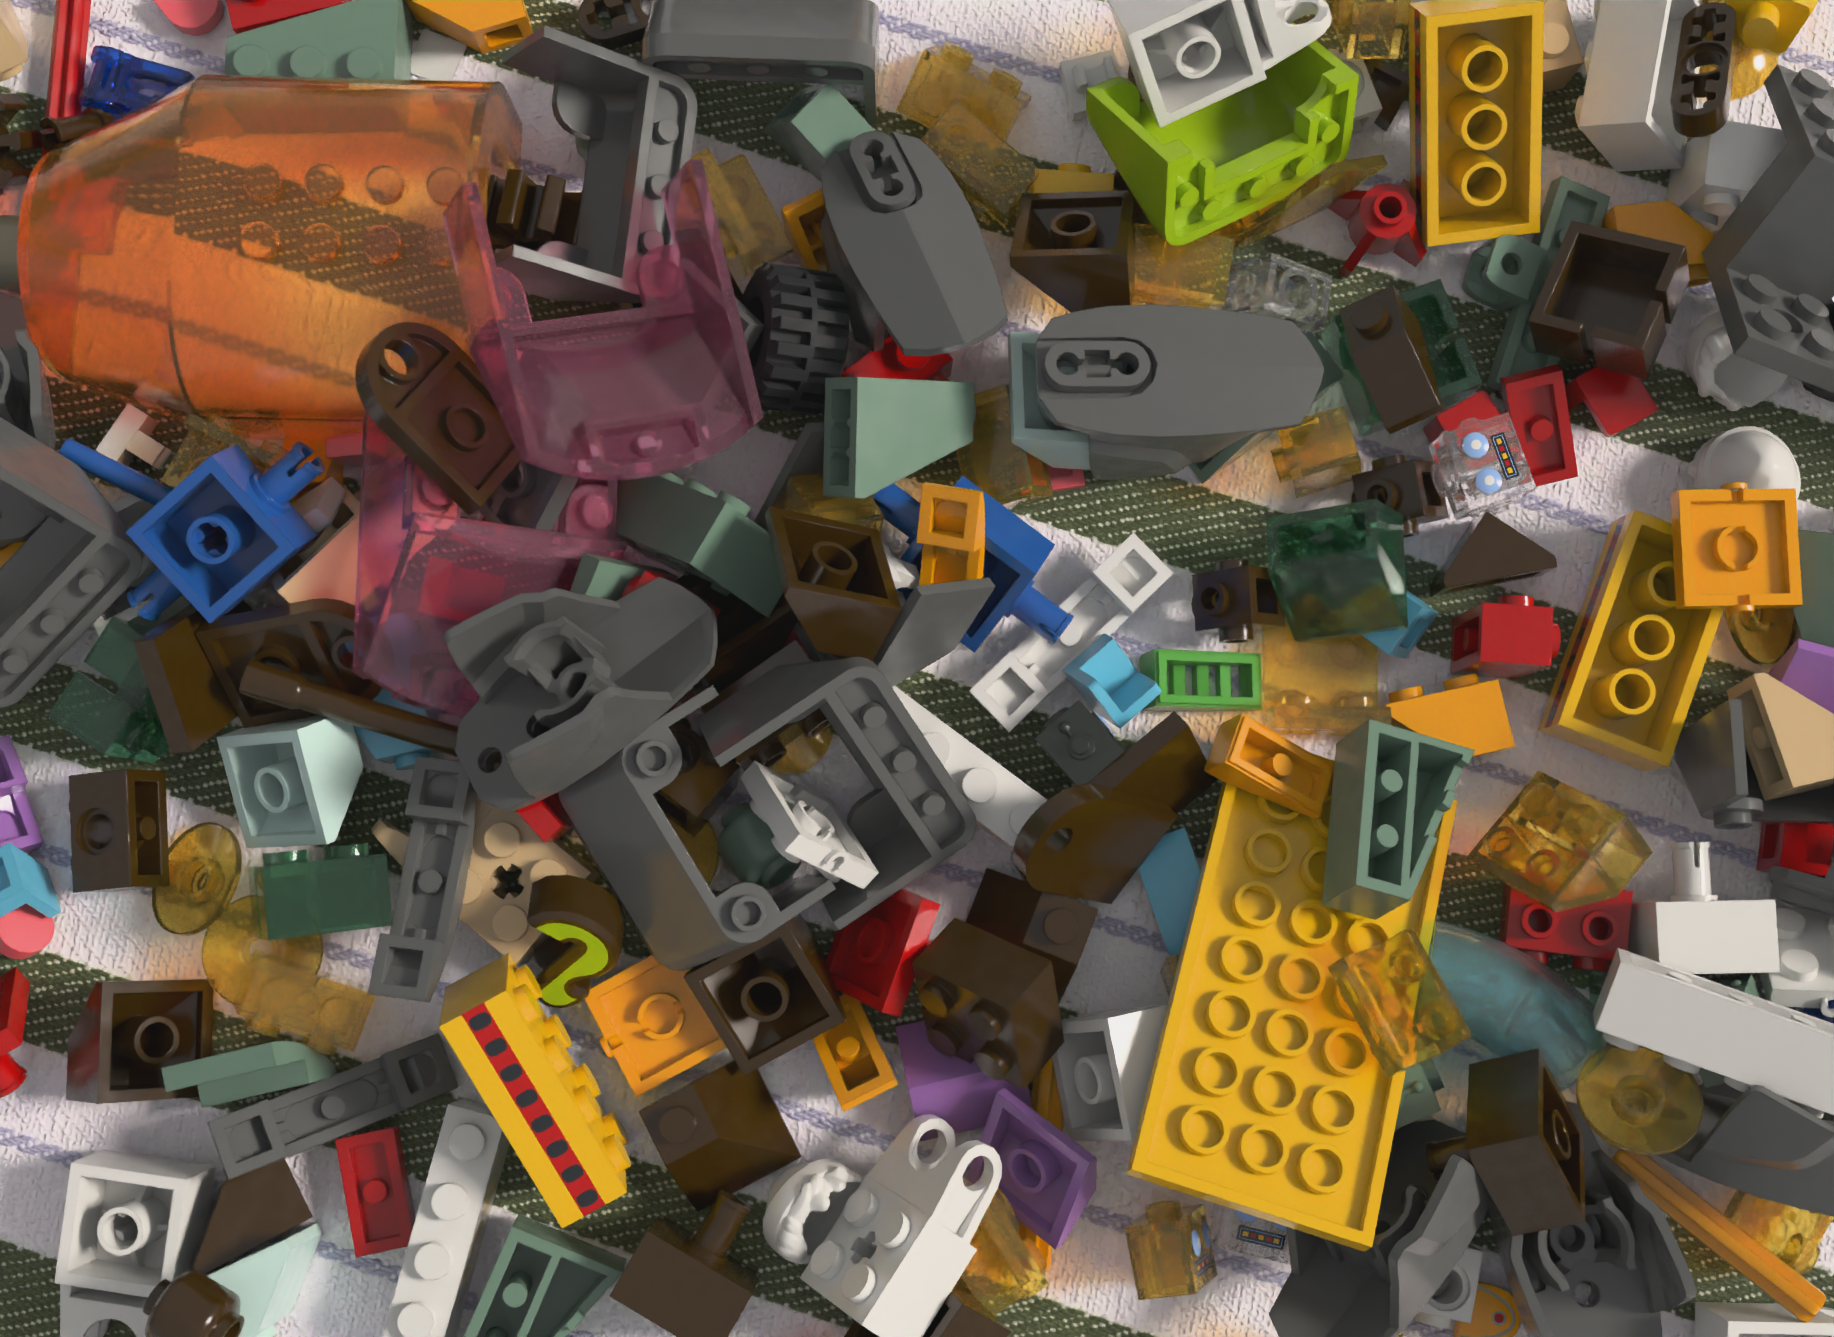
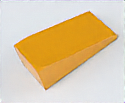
(1269, 766)

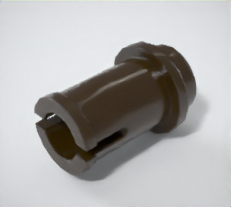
(71, 127)

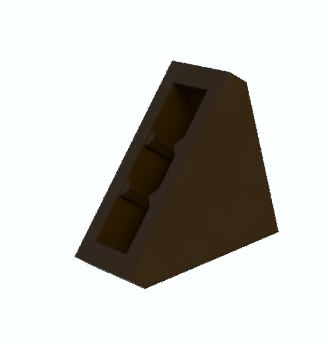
(1490, 555)

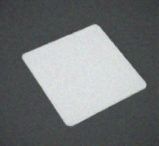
(436, 56)

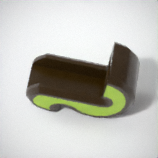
(583, 937)

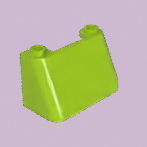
(1233, 151)

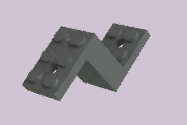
(1777, 247)

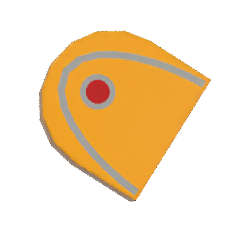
(1492, 1314)

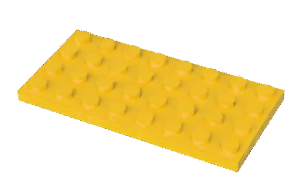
(1259, 1065)

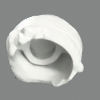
(1723, 374)
(1745, 456)
(806, 1206)

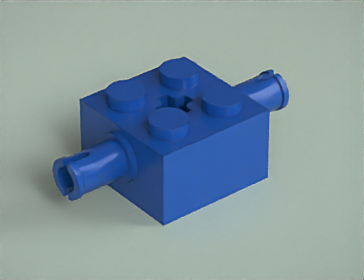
(230, 496)
(1010, 560)

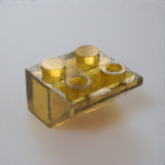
(1561, 846)

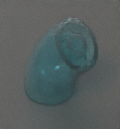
(1514, 1002)

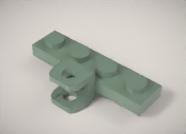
(1519, 269)

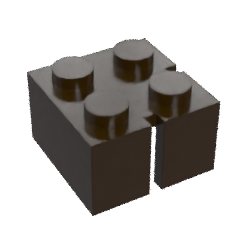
(1609, 299)
(989, 1003)

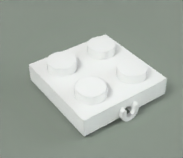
(807, 826)
(1804, 959)

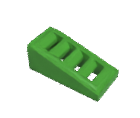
(1155, 664)

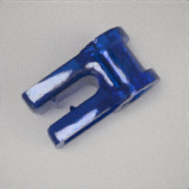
(121, 76)

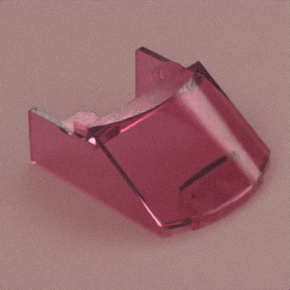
(618, 387)
(432, 570)

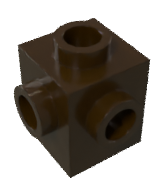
(1404, 488)
(1235, 601)

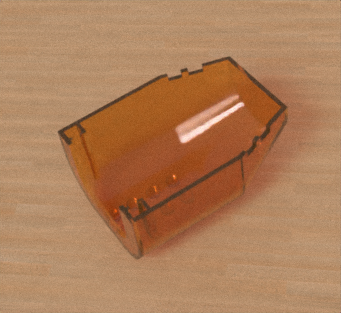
(255, 241)

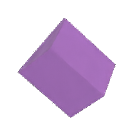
(947, 1084)

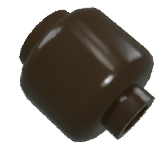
(192, 1308)

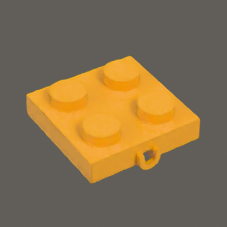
(1736, 548)
(652, 1024)

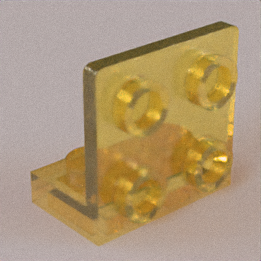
(1319, 684)

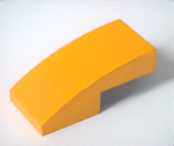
(951, 534)

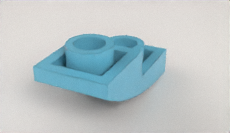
(1170, 883)

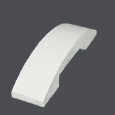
(1098, 607)

